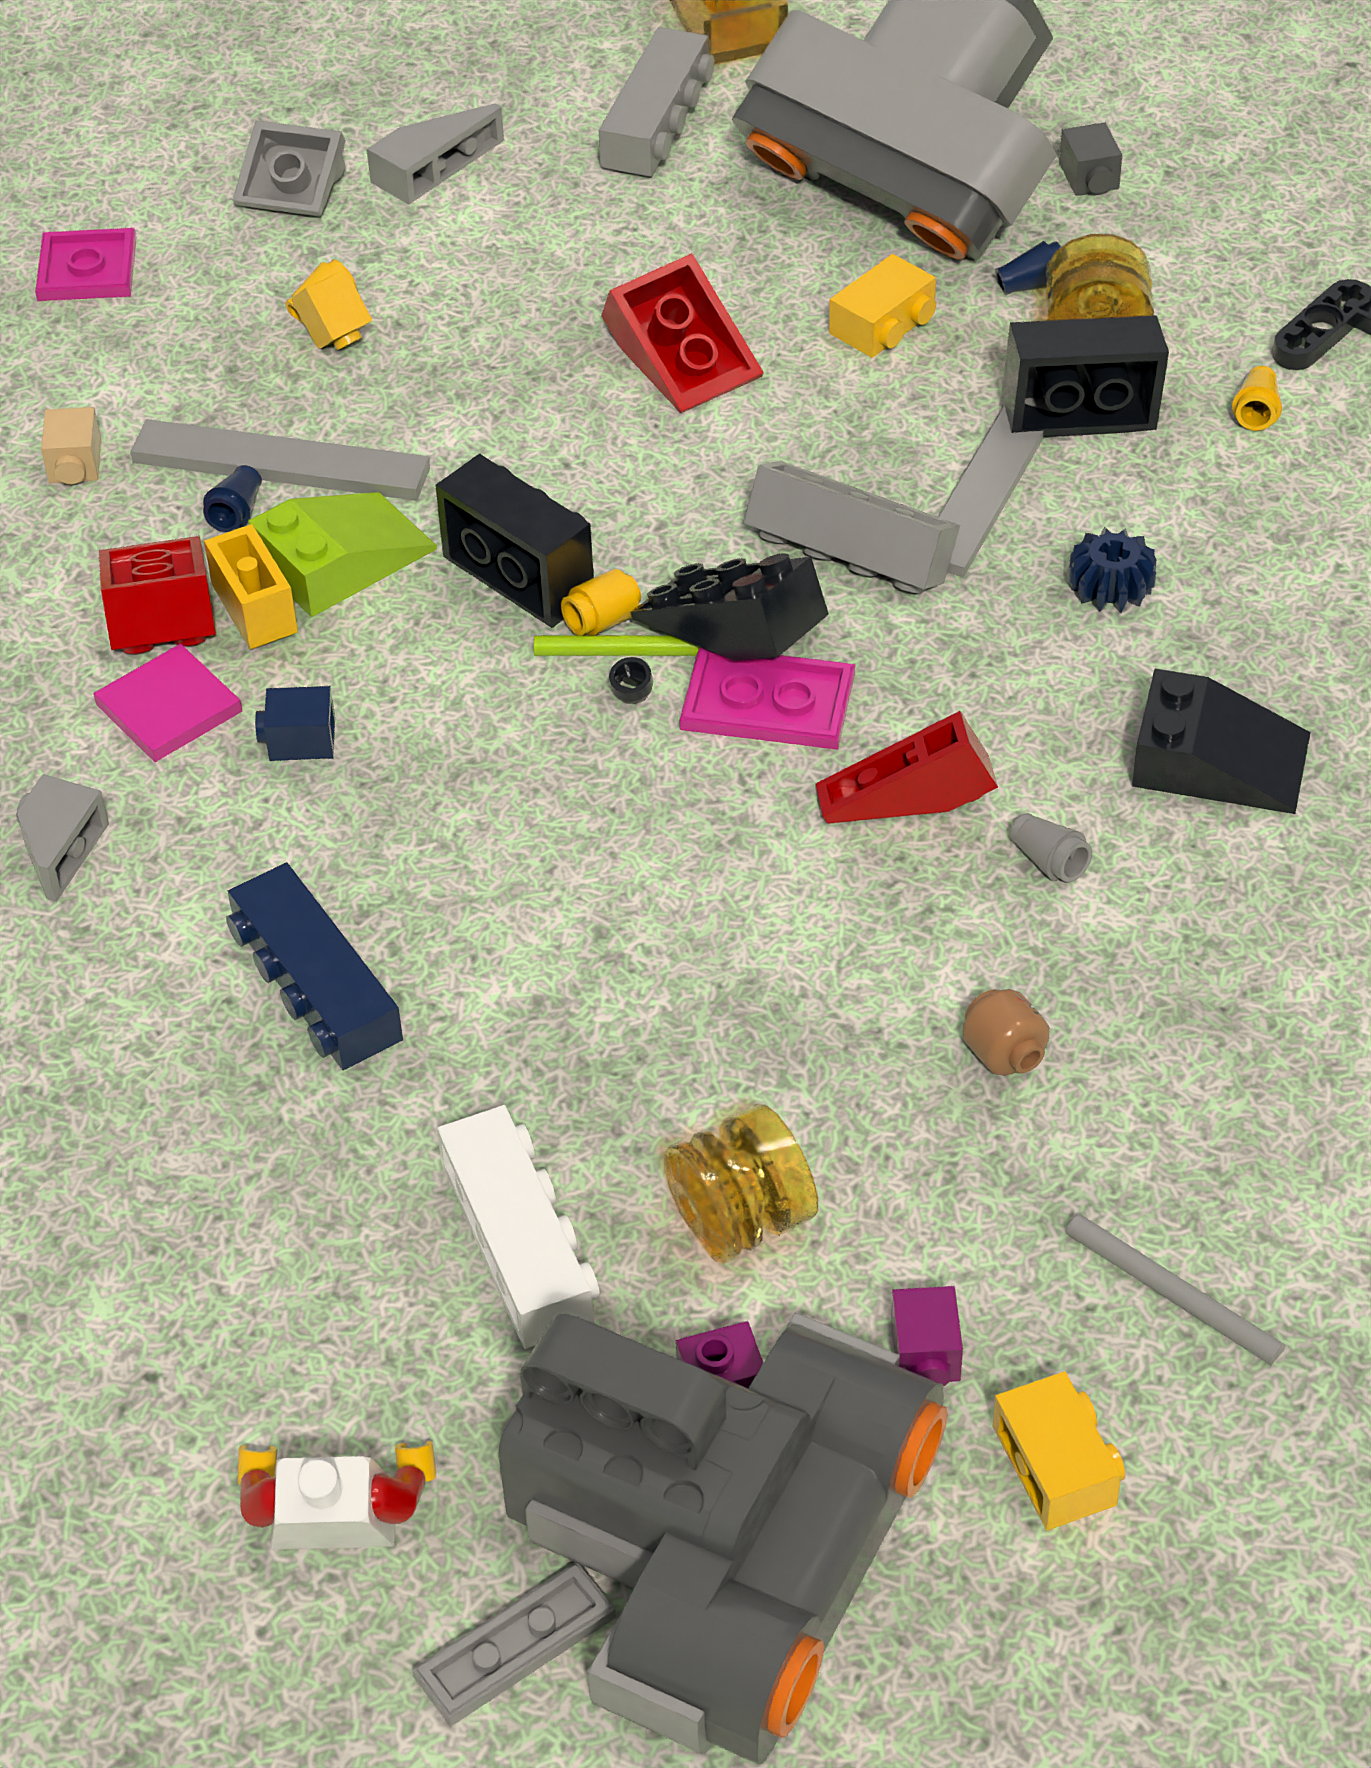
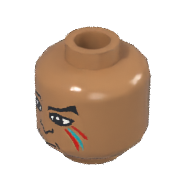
(1005, 1032)

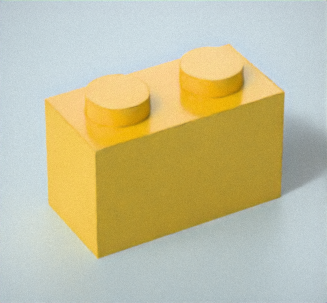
(882, 305)
(251, 586)
(1058, 1450)

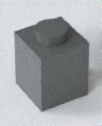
(1090, 159)

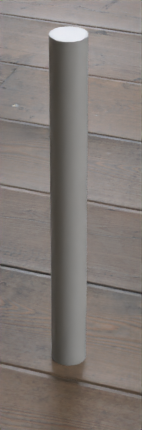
(1175, 1289)

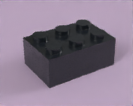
(1089, 371)
(513, 537)

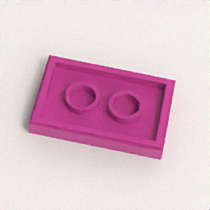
(769, 699)

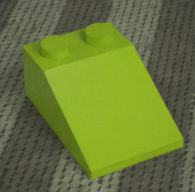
(338, 545)

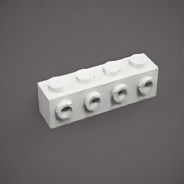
(515, 1222)

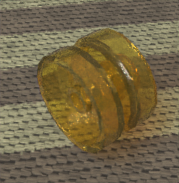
(1098, 279)

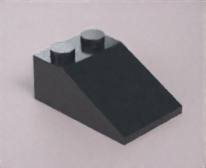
(1217, 745)

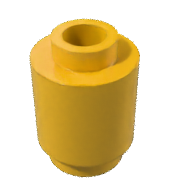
(601, 603)

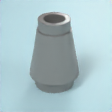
(1052, 847)

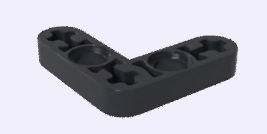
(1324, 309)

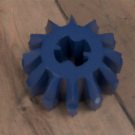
(1112, 569)

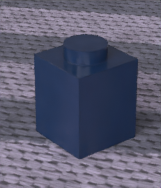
(297, 723)

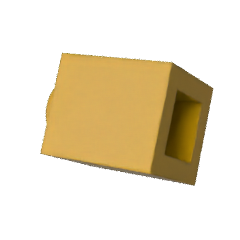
(332, 311)

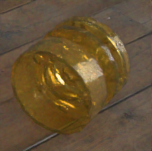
(741, 1182)

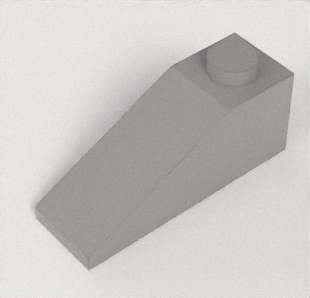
(431, 151)

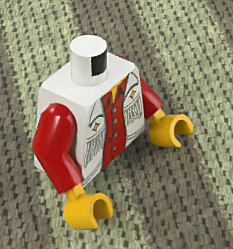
(331, 1498)

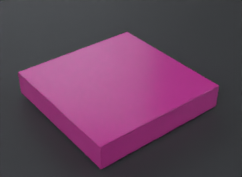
(86, 264)
(167, 702)

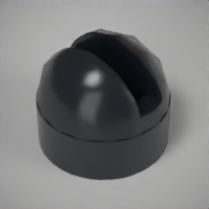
(634, 673)

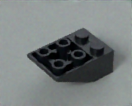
(738, 606)

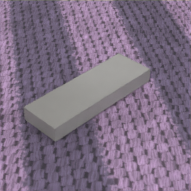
(513, 1643)

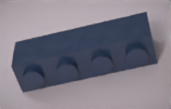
(314, 966)

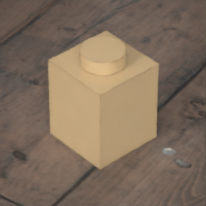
(71, 445)

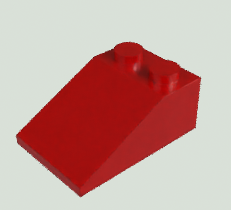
(680, 334)
(155, 594)

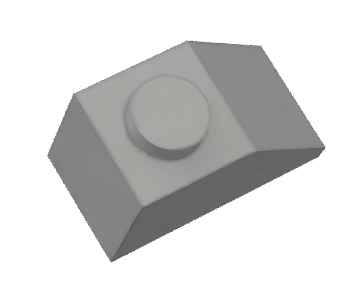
(60, 829)

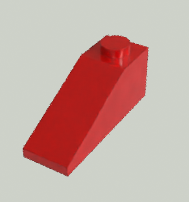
(915, 776)

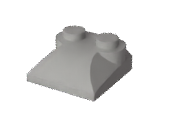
(290, 168)

